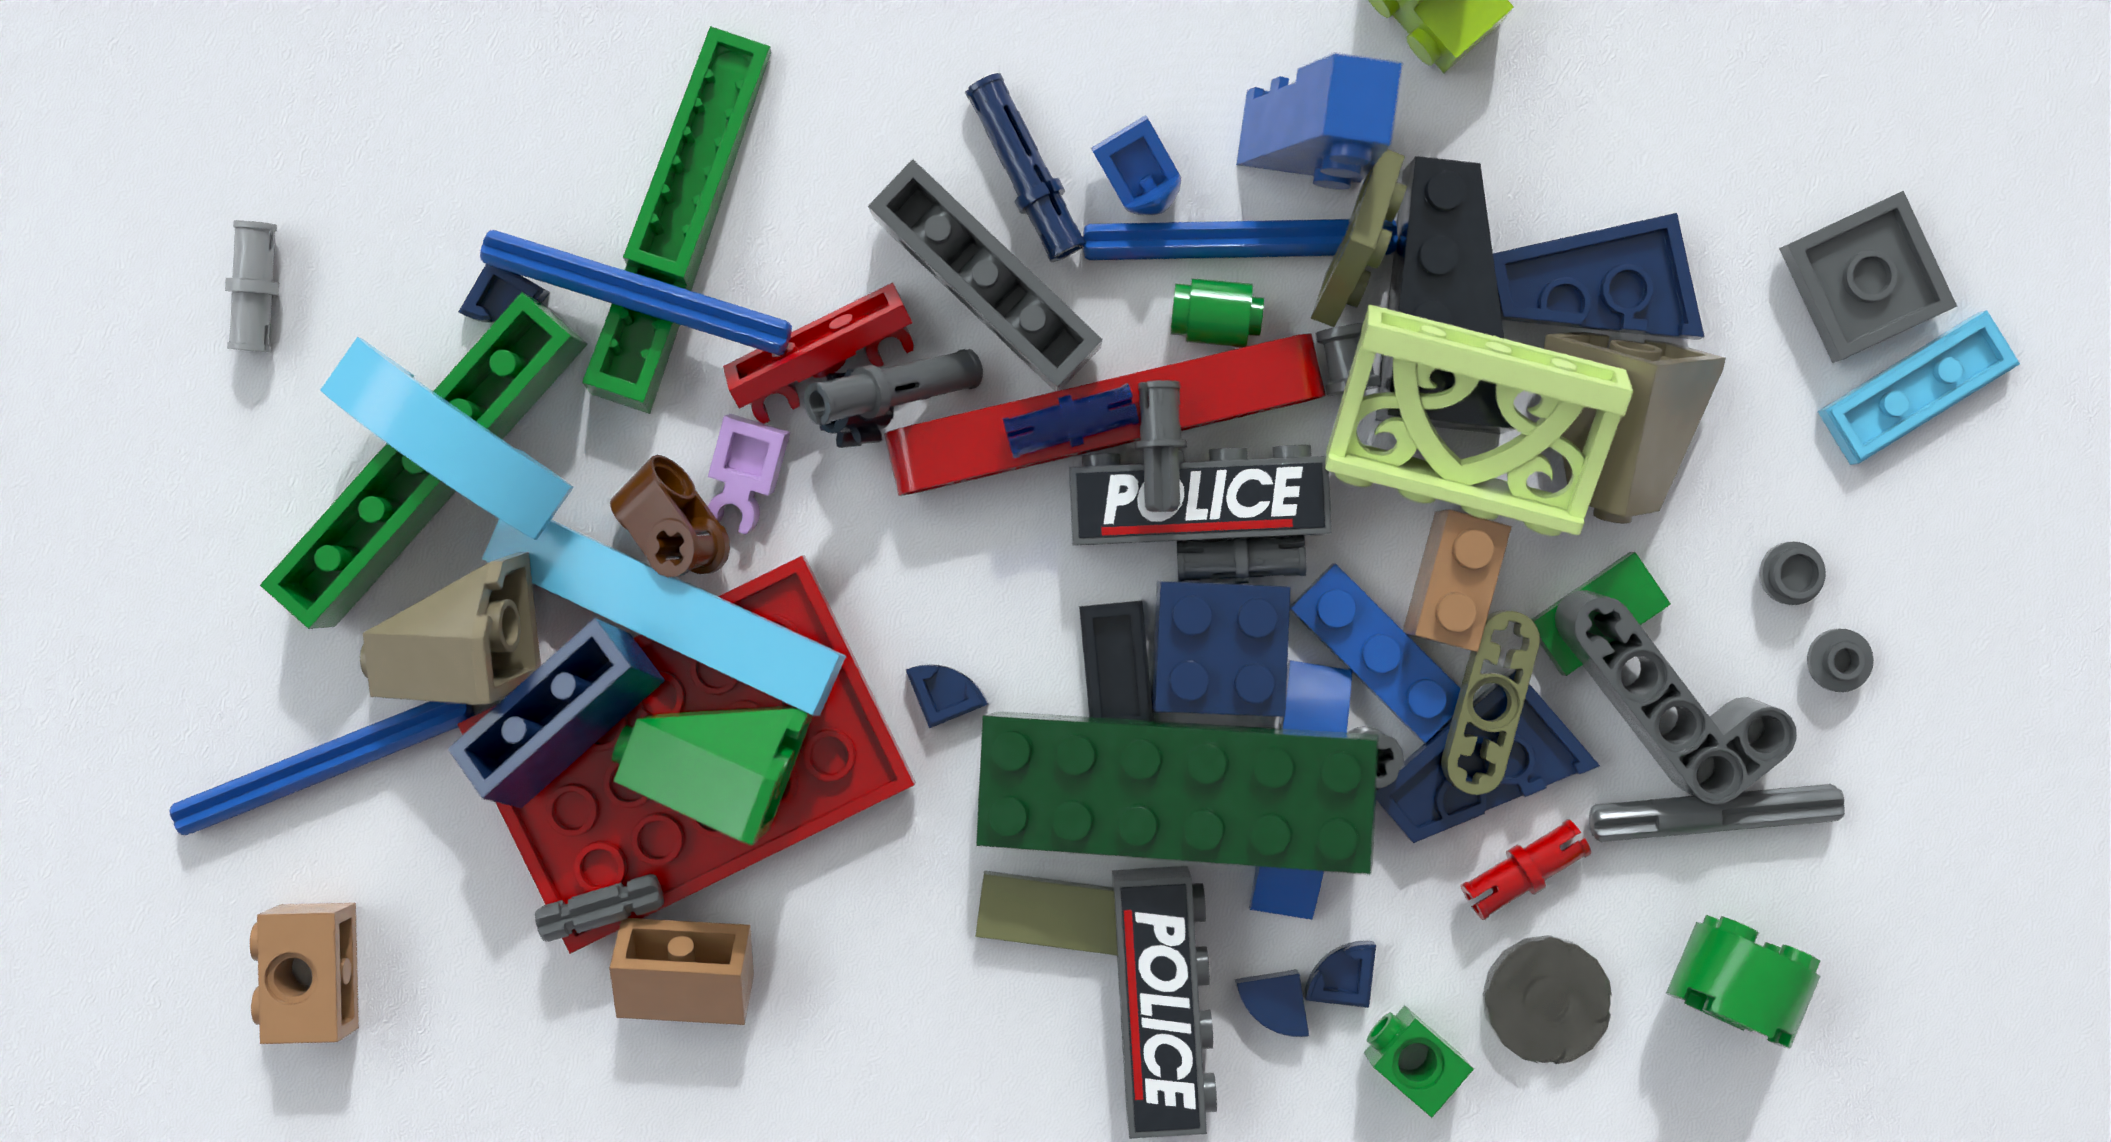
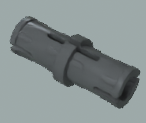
(1241, 558)

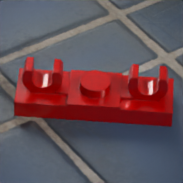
(819, 350)

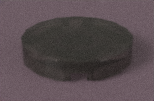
(1547, 999)

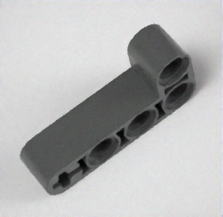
(1659, 689)

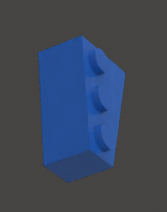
(1325, 123)

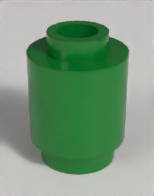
(1216, 312)

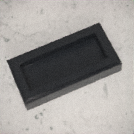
(1116, 661)

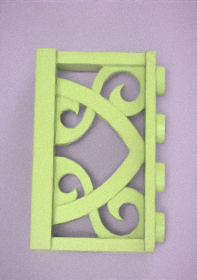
(1515, 367)

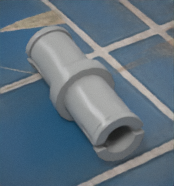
(252, 286)

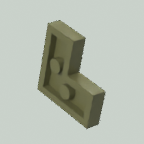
(1363, 241)

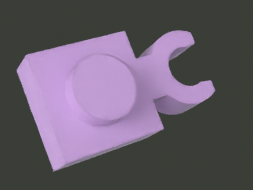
(748, 462)

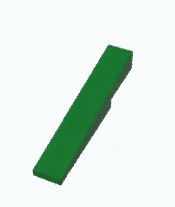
(679, 214)

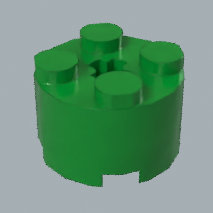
(1745, 982)

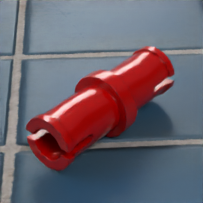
(1526, 869)

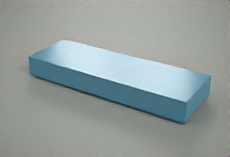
(1918, 387)

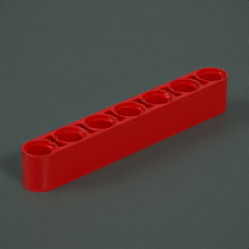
(1211, 392)

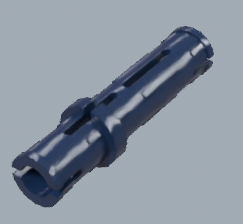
(1036, 189)

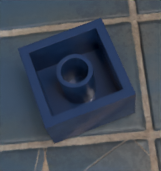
(1221, 648)

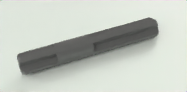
(1693, 816)

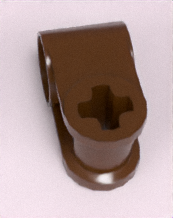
(666, 517)

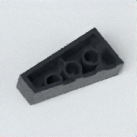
(1446, 276)

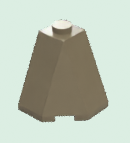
(1652, 437)
(460, 642)

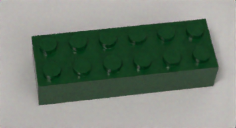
(1178, 791)

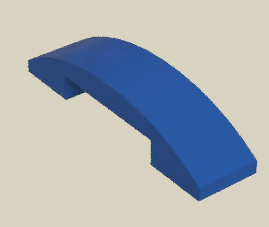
(1315, 702)

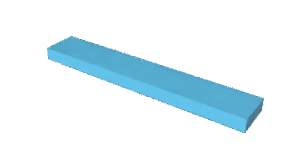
(675, 614)

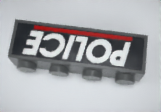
(1217, 498)
(1161, 1001)

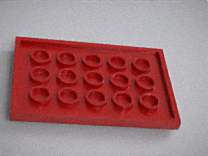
(598, 833)

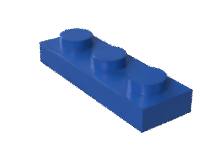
(1377, 652)

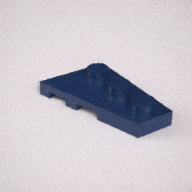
(1604, 280)
(1541, 754)

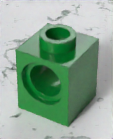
(1431, 1082)

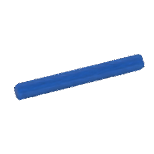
(1219, 239)
(636, 292)
(317, 765)

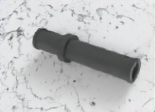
(874, 390)

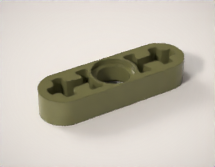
(1463, 744)

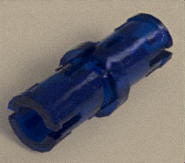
(1071, 420)

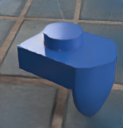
(1139, 168)

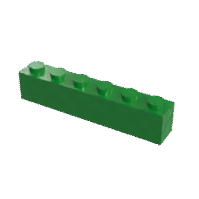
(396, 496)

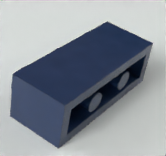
(556, 714)

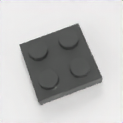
(1868, 277)

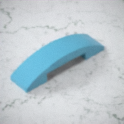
(445, 440)

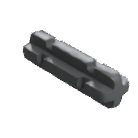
(599, 907)

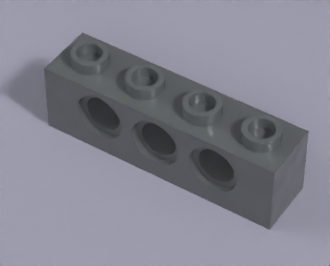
(985, 276)

